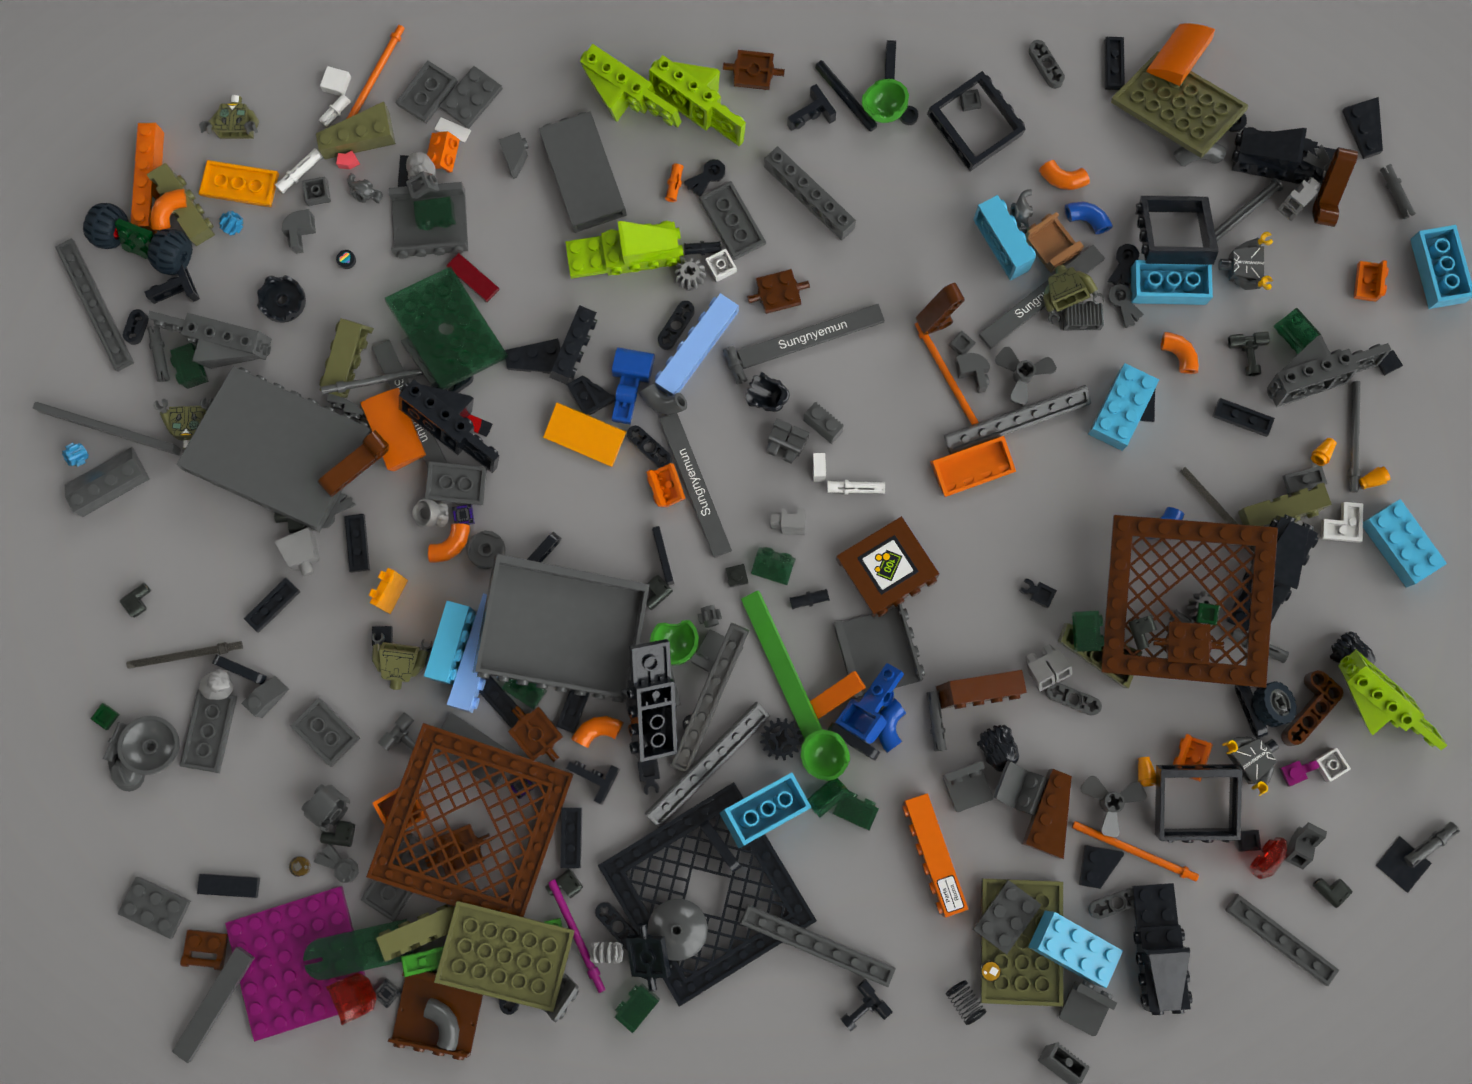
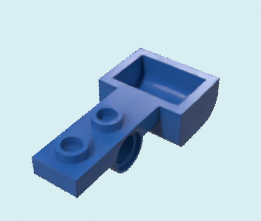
(632, 368)
(863, 716)

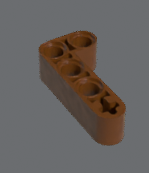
(1325, 207)
(938, 311)
(354, 464)
(1309, 711)

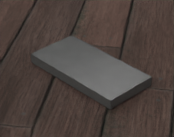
(732, 220)
(458, 726)
(208, 733)
(390, 899)

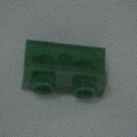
(1296, 330)
(773, 565)
(527, 694)
(827, 796)

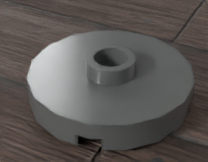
(479, 542)

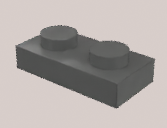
(1304, 479)

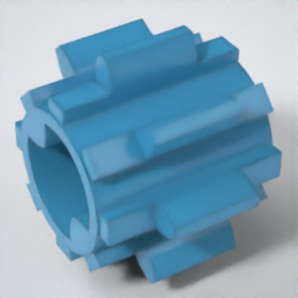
(231, 222)
(75, 454)

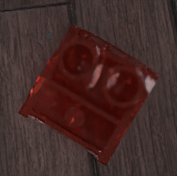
(1273, 857)
(352, 997)

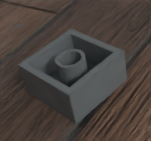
(316, 191)

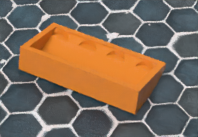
(1181, 52)
(395, 428)
(973, 466)

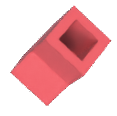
(347, 160)

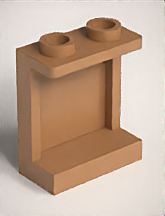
(1052, 242)

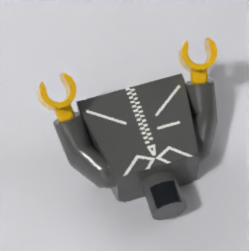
(1246, 264)
(1254, 760)

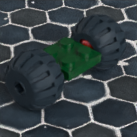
(108, 227)

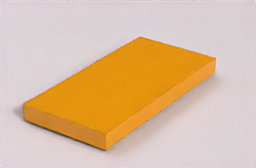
(238, 183)
(584, 434)

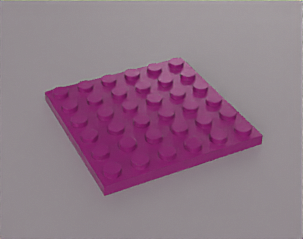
(276, 985)

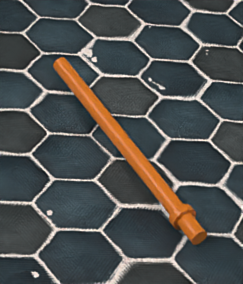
(395, 37)
(947, 375)
(1182, 871)

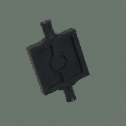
(648, 956)

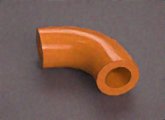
(1064, 179)
(165, 206)
(1183, 350)
(451, 546)
(597, 727)

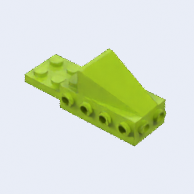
(623, 87)
(696, 96)
(625, 250)
(1384, 701)

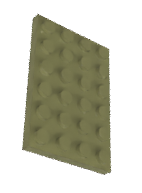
(1188, 114)
(504, 956)
(1025, 974)

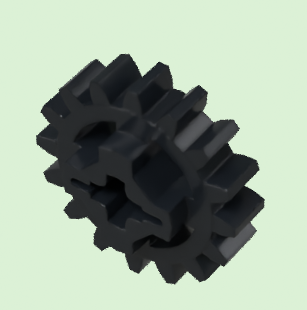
(772, 737)

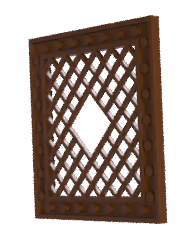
(1261, 597)
(399, 876)

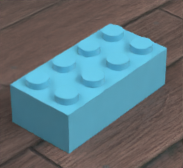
(1004, 237)
(1442, 266)
(1171, 283)
(1123, 407)
(1403, 543)
(450, 642)
(765, 810)
(1075, 949)

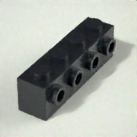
(572, 345)

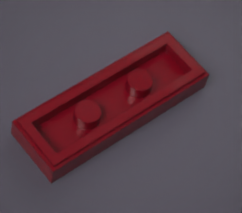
(473, 277)

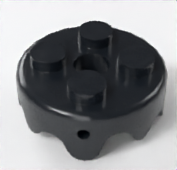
(274, 289)

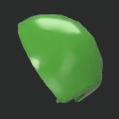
(885, 100)
(682, 639)
(825, 755)

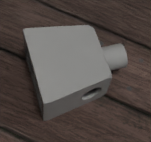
(299, 550)

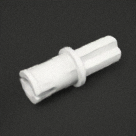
(334, 110)

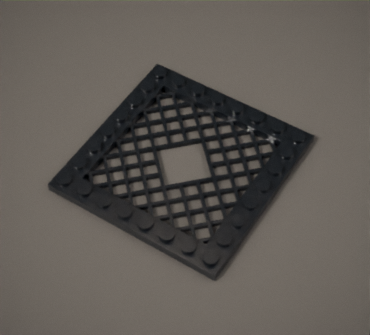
(615, 868)

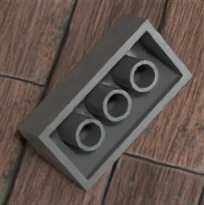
(105, 483)

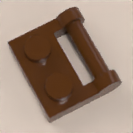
(208, 943)

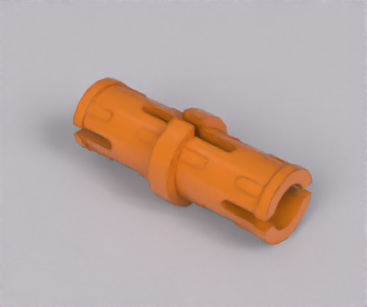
(674, 182)

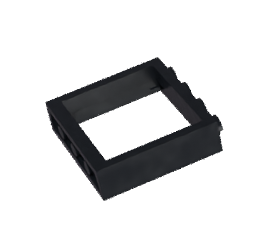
(955, 139)
(1177, 255)
(1206, 835)

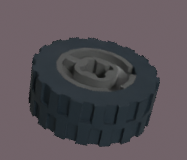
(1274, 704)

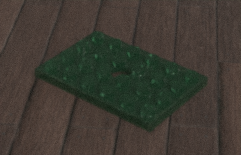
(445, 300)

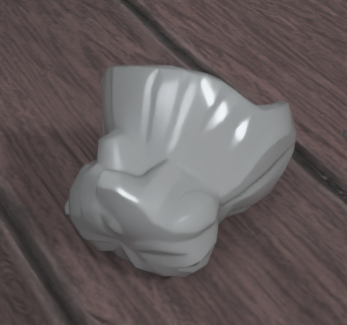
(419, 162)
(429, 513)
(216, 685)

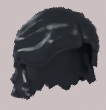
(767, 393)
(1347, 644)
(998, 746)

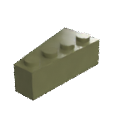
(358, 133)
(190, 218)
(345, 353)
(1297, 505)
(1094, 657)
(415, 934)

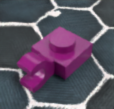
(1296, 773)

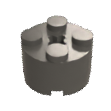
(325, 807)

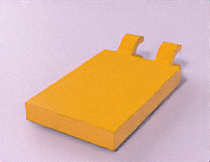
(388, 590)

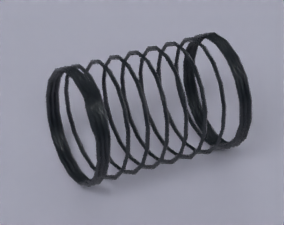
(971, 1019)

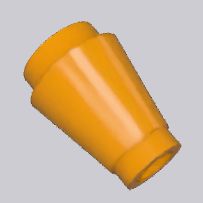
(1323, 452)
(1376, 477)
(1146, 772)

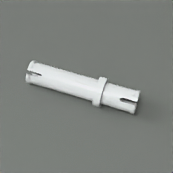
(302, 167)
(855, 487)

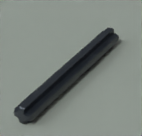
(845, 95)

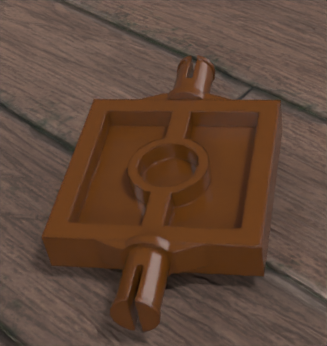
(753, 69)
(778, 291)
(1188, 643)
(535, 733)
(465, 838)

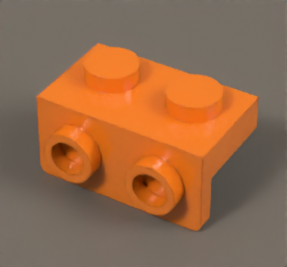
(443, 150)
(1371, 280)
(665, 486)
(1193, 752)

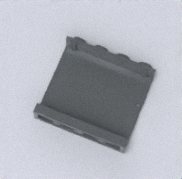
(417, 242)
(874, 641)

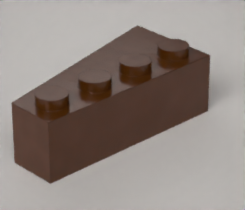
(982, 688)
(1049, 824)

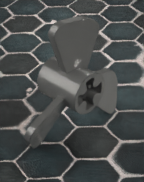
(1008, 360)
(1095, 789)

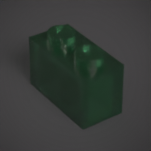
(434, 213)
(188, 372)
(1087, 631)
(856, 811)
(637, 1007)

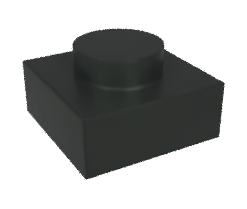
(737, 575)

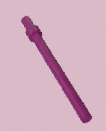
(593, 972)

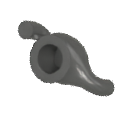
(363, 190)
(1022, 210)

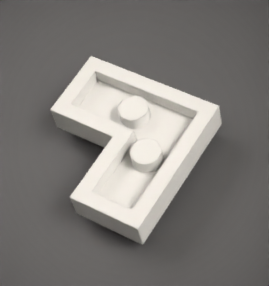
(1348, 528)

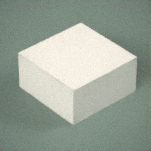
(335, 81)
(721, 265)
(819, 467)
(1332, 764)

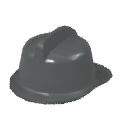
(123, 777)

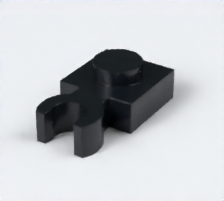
(1041, 593)
(649, 772)

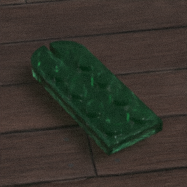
(348, 952)

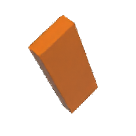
(837, 694)

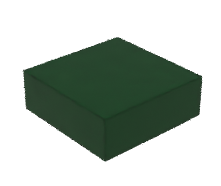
(1207, 613)
(105, 716)

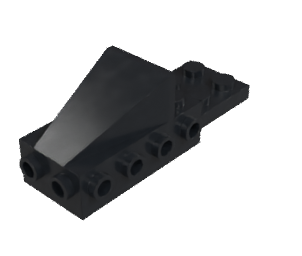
(1276, 154)
(445, 418)
(1291, 553)
(651, 701)
(1160, 950)

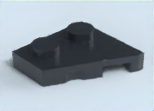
(589, 396)
(1098, 865)

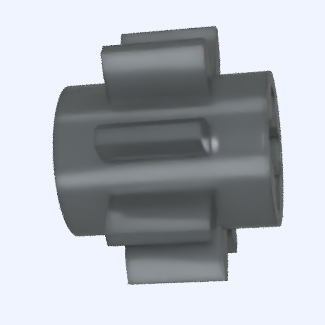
(709, 616)

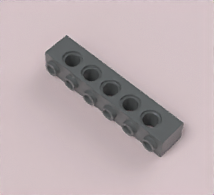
(809, 193)

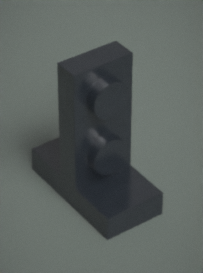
(813, 110)
(172, 287)
(596, 777)

